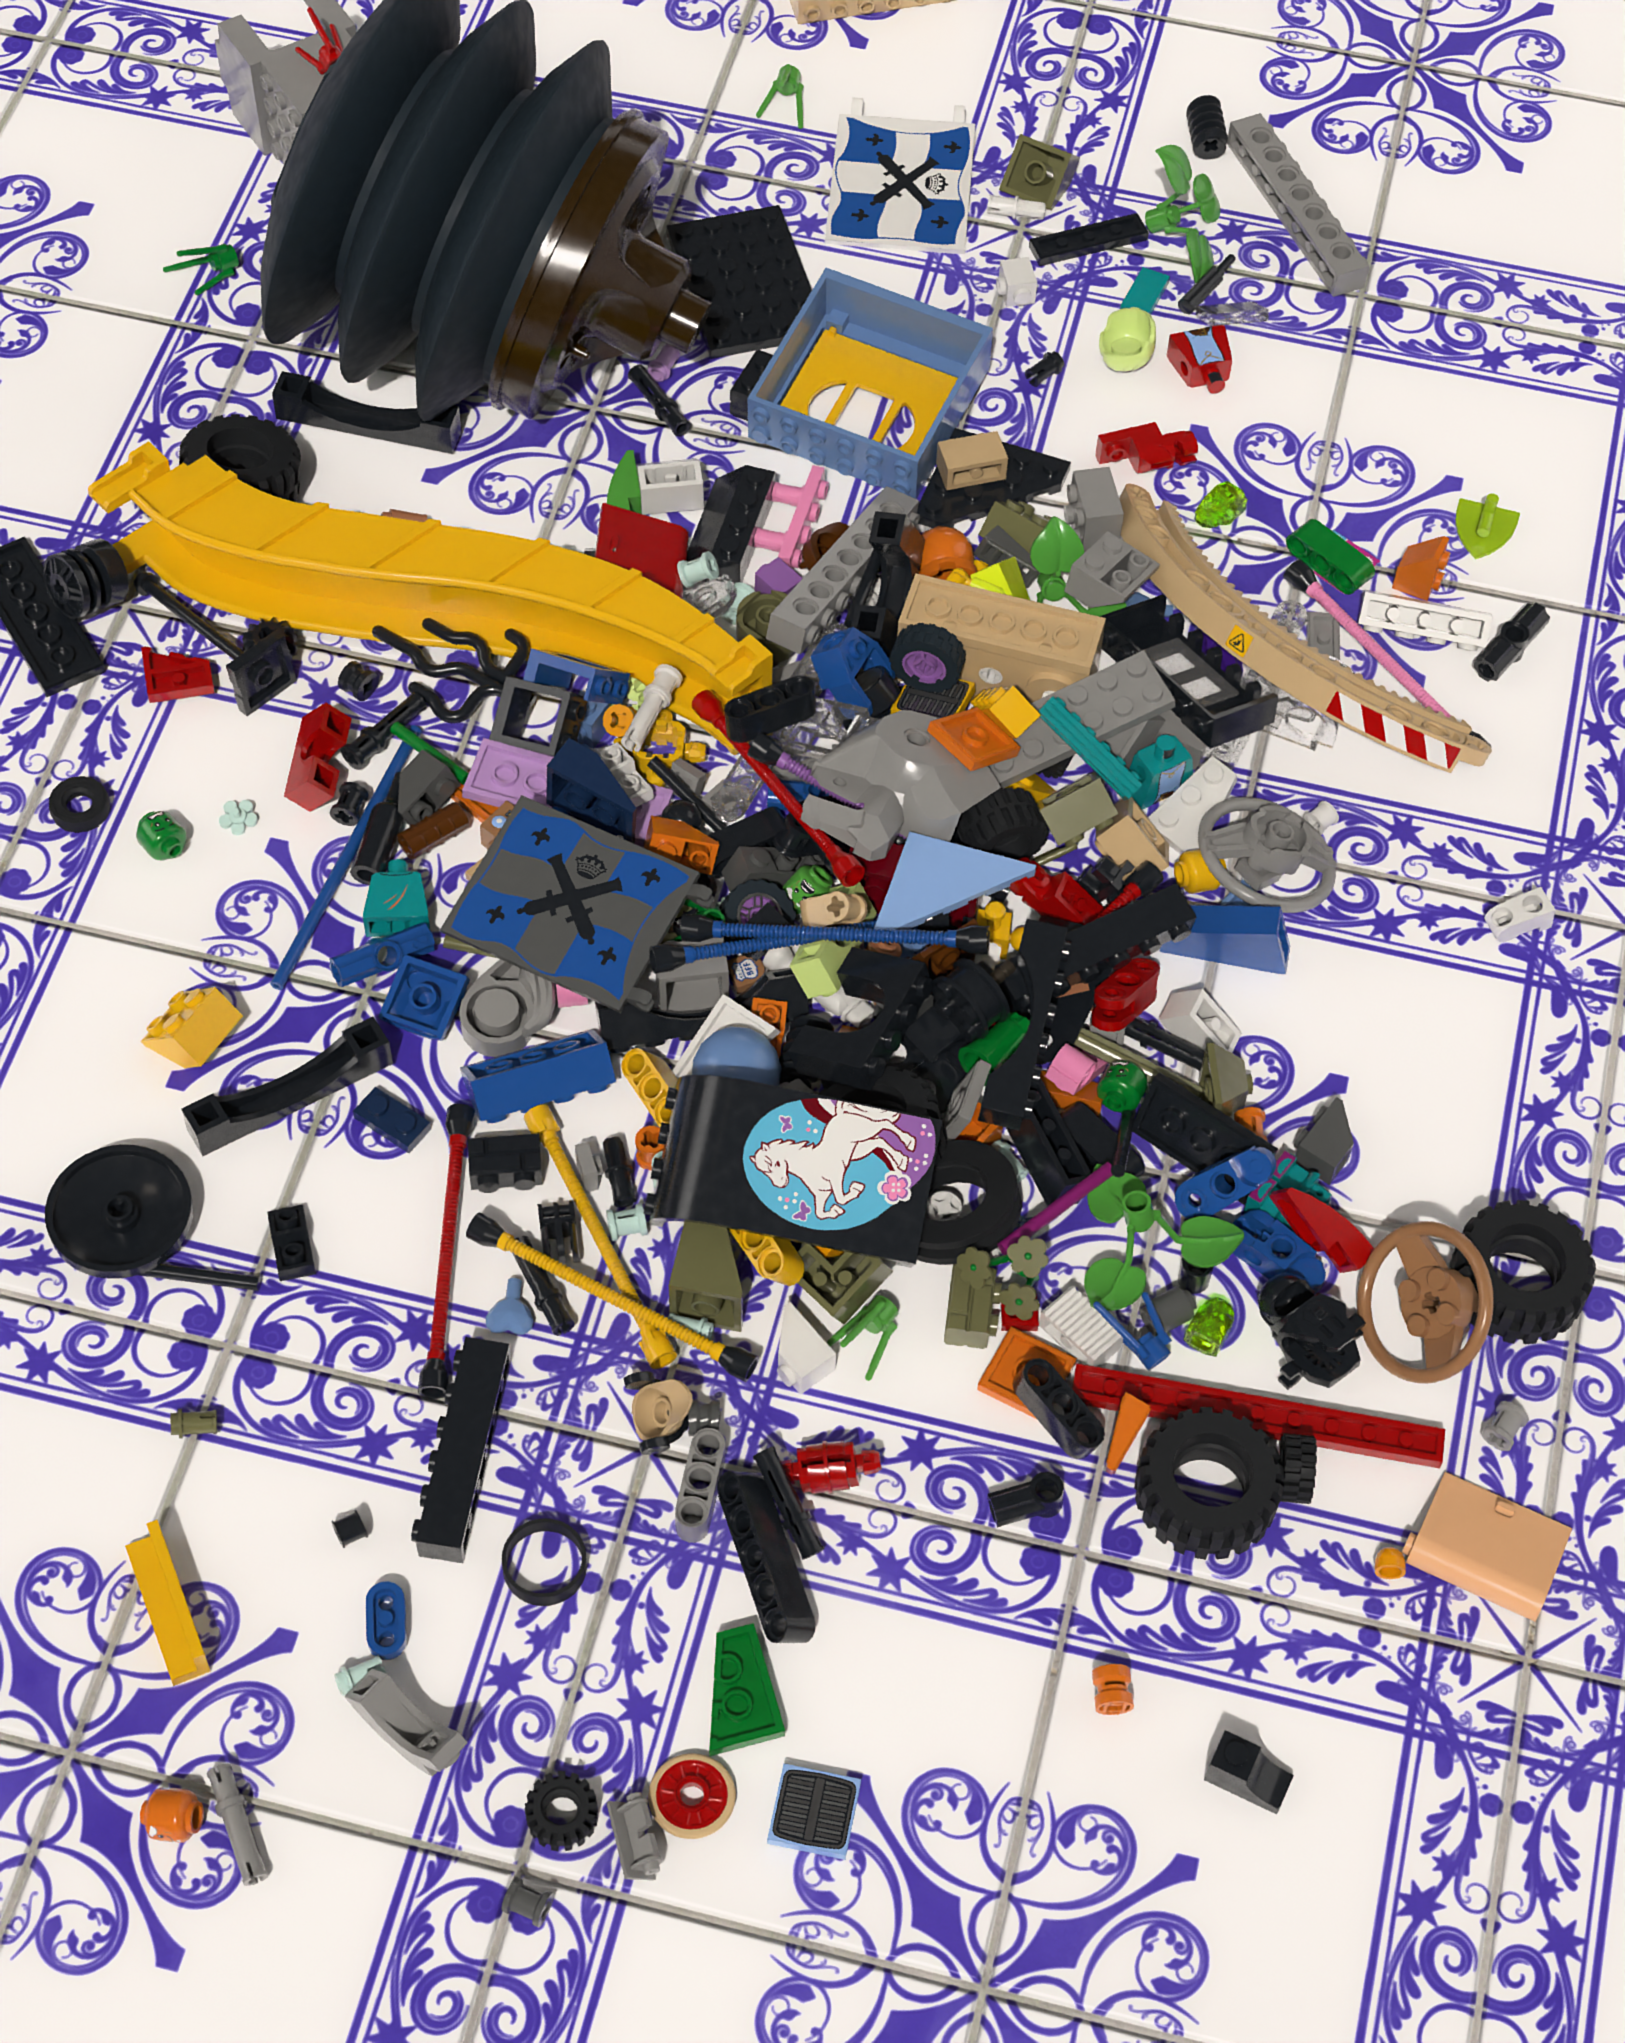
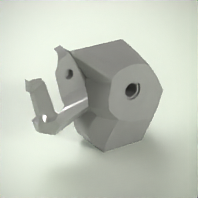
(902, 780)

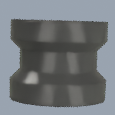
(703, 1416)

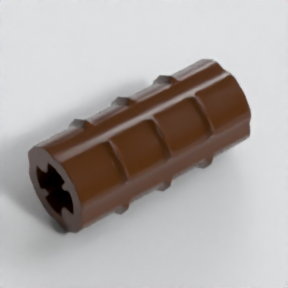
(433, 830)

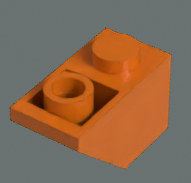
(1421, 566)
(681, 844)

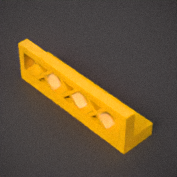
(167, 1606)

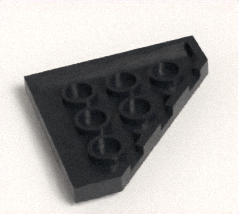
(1027, 476)

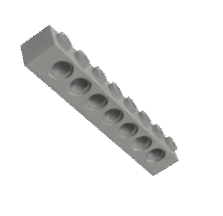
(1297, 205)
(833, 578)

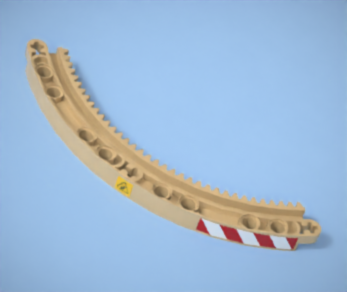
(1278, 655)

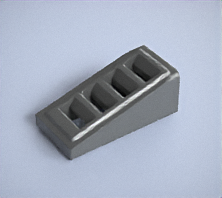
(1001, 546)

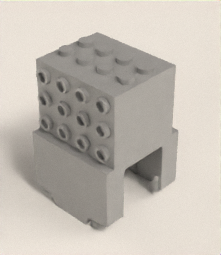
(276, 86)

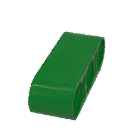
(1330, 556)

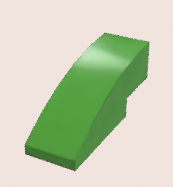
(624, 485)

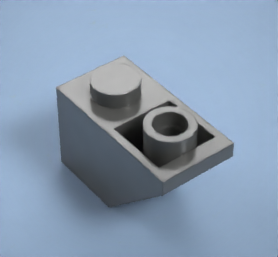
(424, 787)
(1327, 1144)

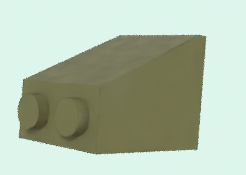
(706, 1278)

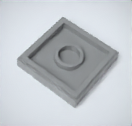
(965, 1099)

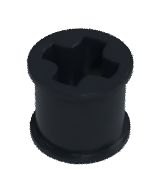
(349, 1529)

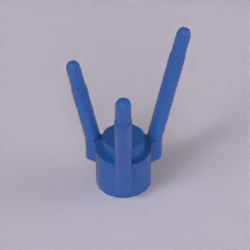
(1148, 1349)

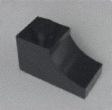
(1248, 1773)

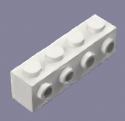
(1424, 618)

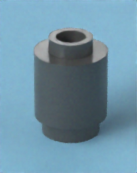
(1173, 1309)

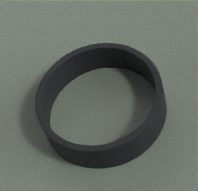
(542, 1525)

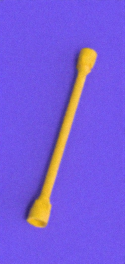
(654, 1342)

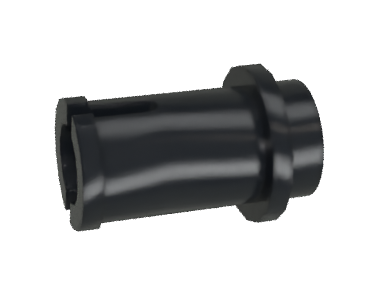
(1050, 364)

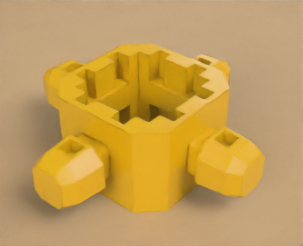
(665, 731)

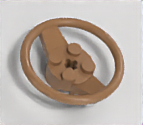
(1420, 1295)

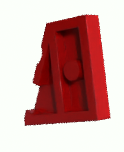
(175, 676)

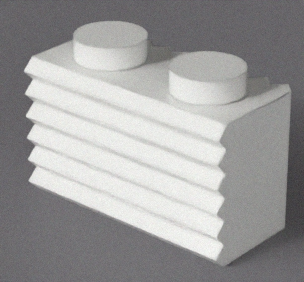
(1080, 1328)

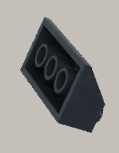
(731, 517)

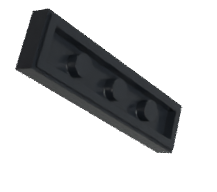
(1088, 239)

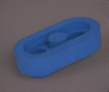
(386, 1623)

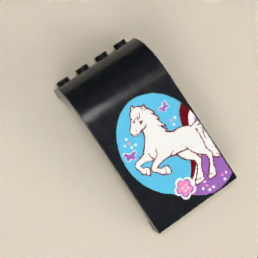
(794, 1167)

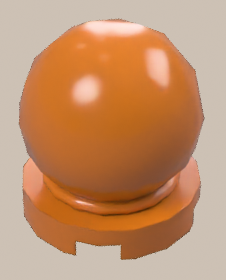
(945, 551)

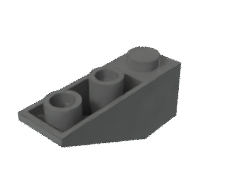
(765, 864)

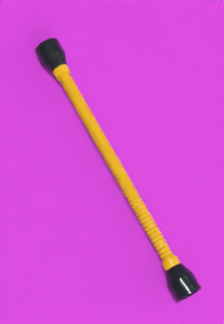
(734, 1360)

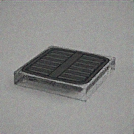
(1232, 313)

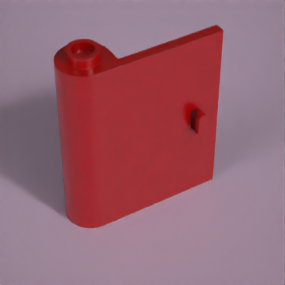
(642, 544)

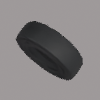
(84, 820)

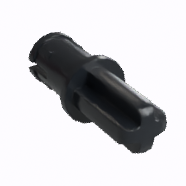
(618, 1172)

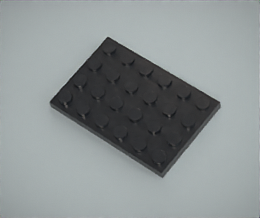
(748, 274)

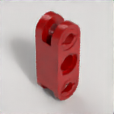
(1125, 995)

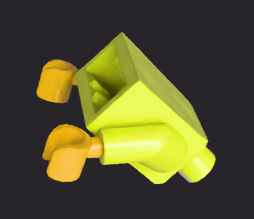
(999, 578)

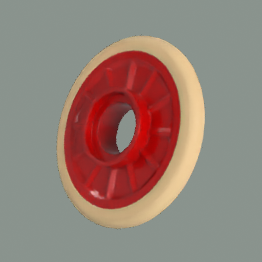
(698, 1819)

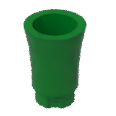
(997, 1046)

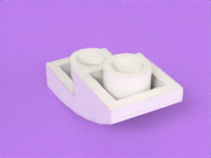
(624, 770)

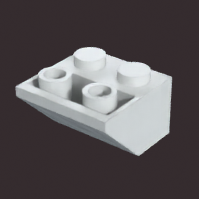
(670, 486)

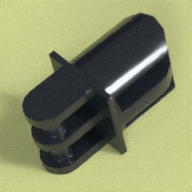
(559, 1228)

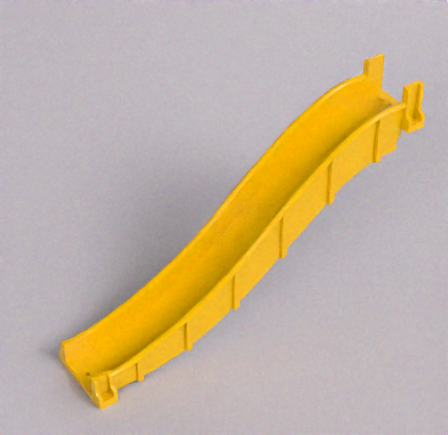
(366, 570)

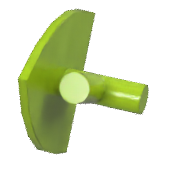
(1484, 526)

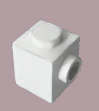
(1017, 282)

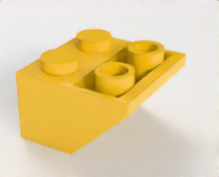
(192, 1026)

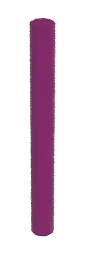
(1058, 1206)

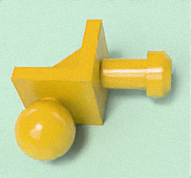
(999, 924)

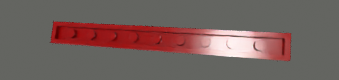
(1331, 1427)

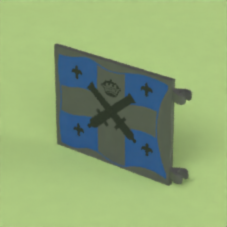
(573, 904)

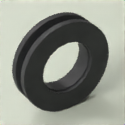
(991, 1221)

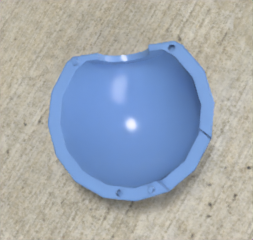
(739, 1055)

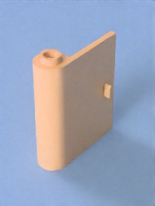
(1488, 1546)

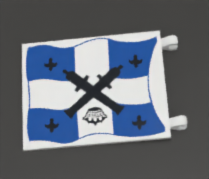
(901, 182)

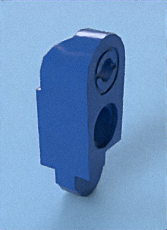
(1247, 1169)
(1266, 1236)

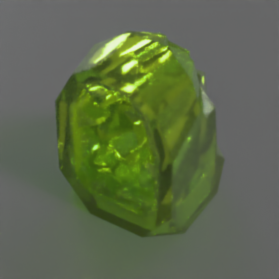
(1221, 506)
(1210, 1326)

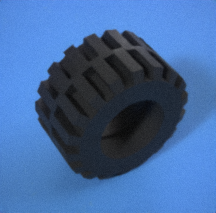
(1004, 825)

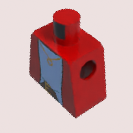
(1201, 357)

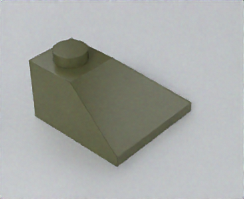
(1038, 172)
(1224, 1080)

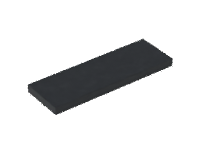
(45, 638)

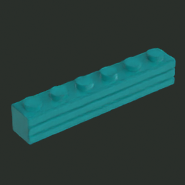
(1084, 743)

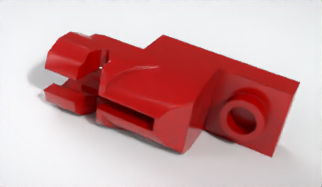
(1147, 447)
(1056, 896)

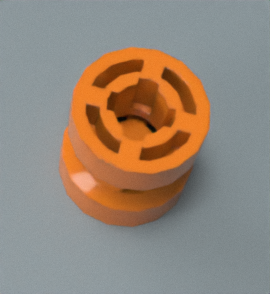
(1112, 1689)

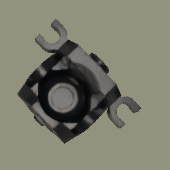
(1307, 1317)

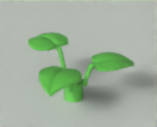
(1167, 216)
(1054, 552)
(1118, 1284)

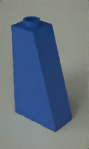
(1237, 937)

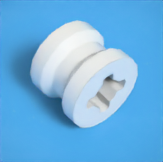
(943, 1204)

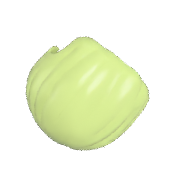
(1128, 339)

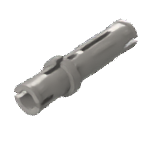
(232, 1810)

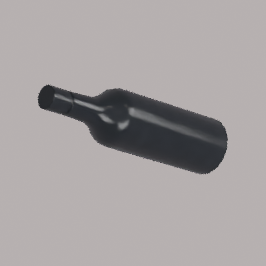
(378, 836)

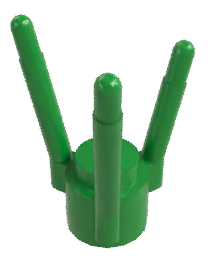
(220, 258)

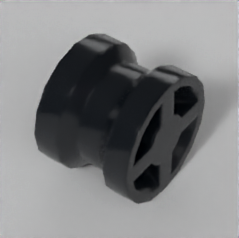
(357, 680)

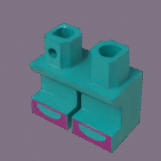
(1286, 1175)

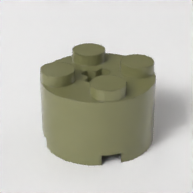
(754, 618)

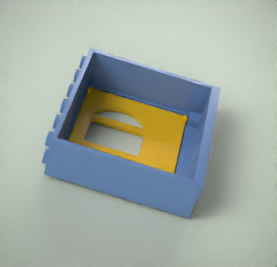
(875, 344)

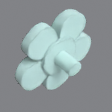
(238, 816)

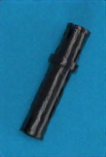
(672, 415)
(1163, 1045)
(547, 1297)
(788, 1503)

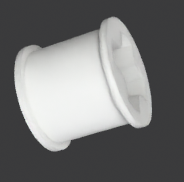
(1322, 816)

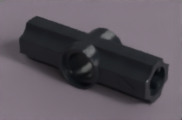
(1511, 642)

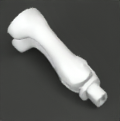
(850, 1008)

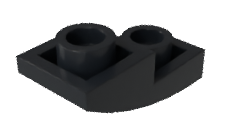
(291, 1243)

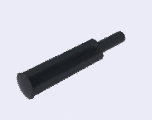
(1204, 286)

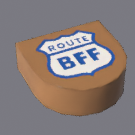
(744, 972)

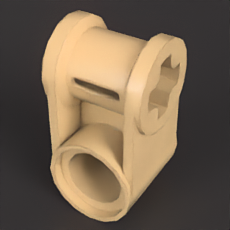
(833, 909)

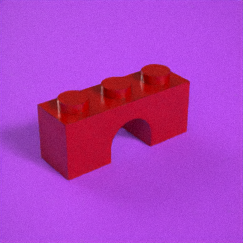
(310, 777)

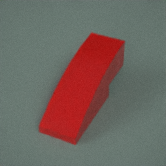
(1323, 1229)

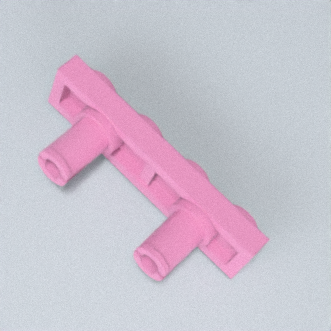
(807, 511)

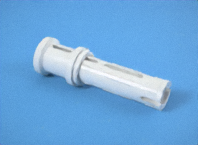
(656, 697)

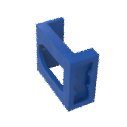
(556, 670)

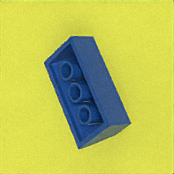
(538, 1075)

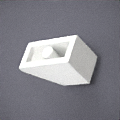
(1199, 1020)
(802, 1352)

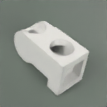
(1521, 915)

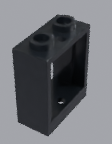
(513, 710)

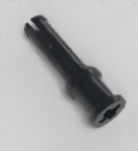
(374, 738)

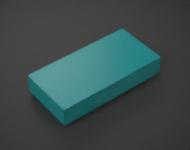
(1146, 290)

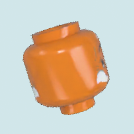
(172, 1815)

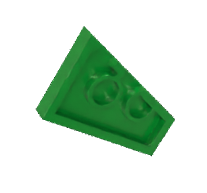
(743, 1694)

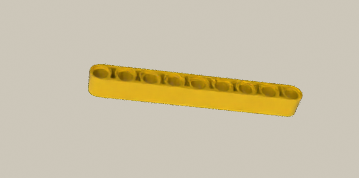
(651, 1078)

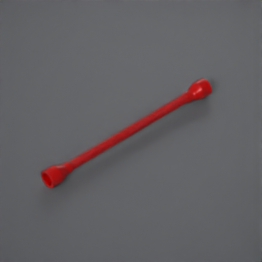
(844, 865)

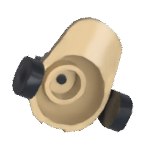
(658, 1410)

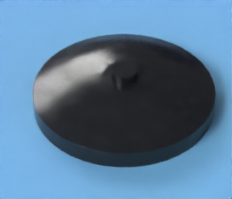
(119, 1211)

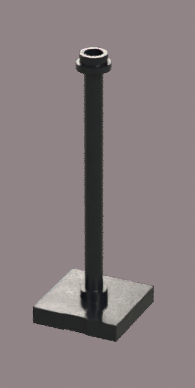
(256, 673)

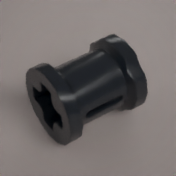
(349, 804)

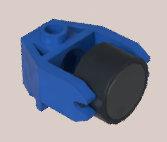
(839, 660)

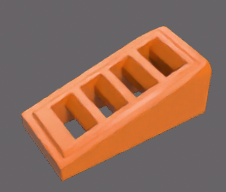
(1128, 1424)

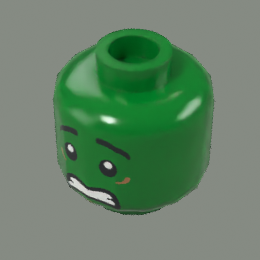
(161, 835)
(1122, 1086)

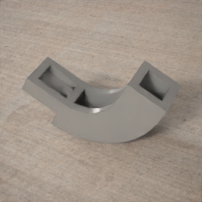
(404, 1724)

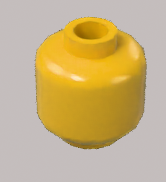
(1193, 873)

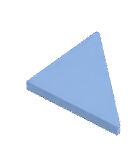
(942, 877)

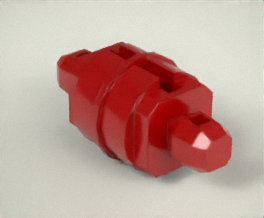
(831, 1466)

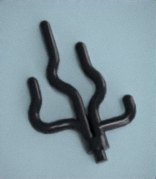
(490, 683)

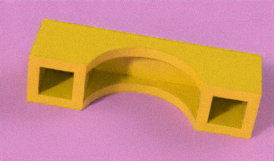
(1006, 709)

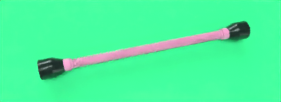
(1304, 579)

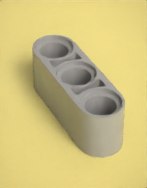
(700, 1501)

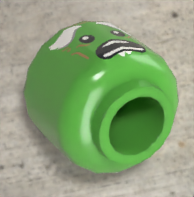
(807, 883)

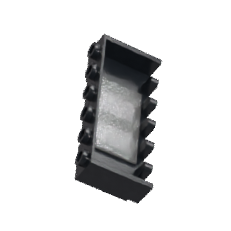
(1204, 695)

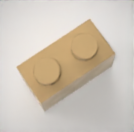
(971, 460)

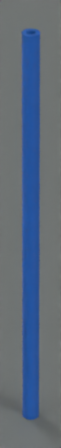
(339, 869)

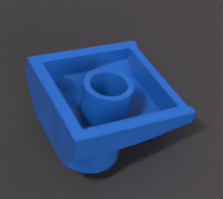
(424, 998)

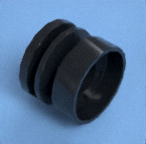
(86, 578)

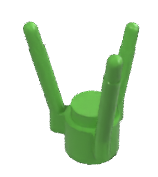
(786, 83)
(875, 1318)

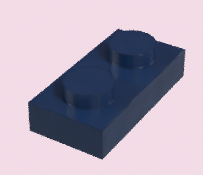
(392, 1120)

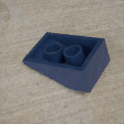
(589, 791)

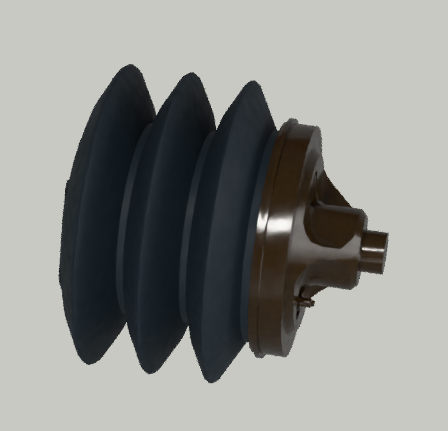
(473, 213)

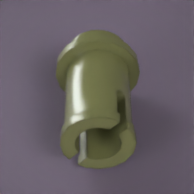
(193, 1422)

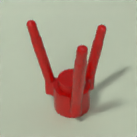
(328, 53)

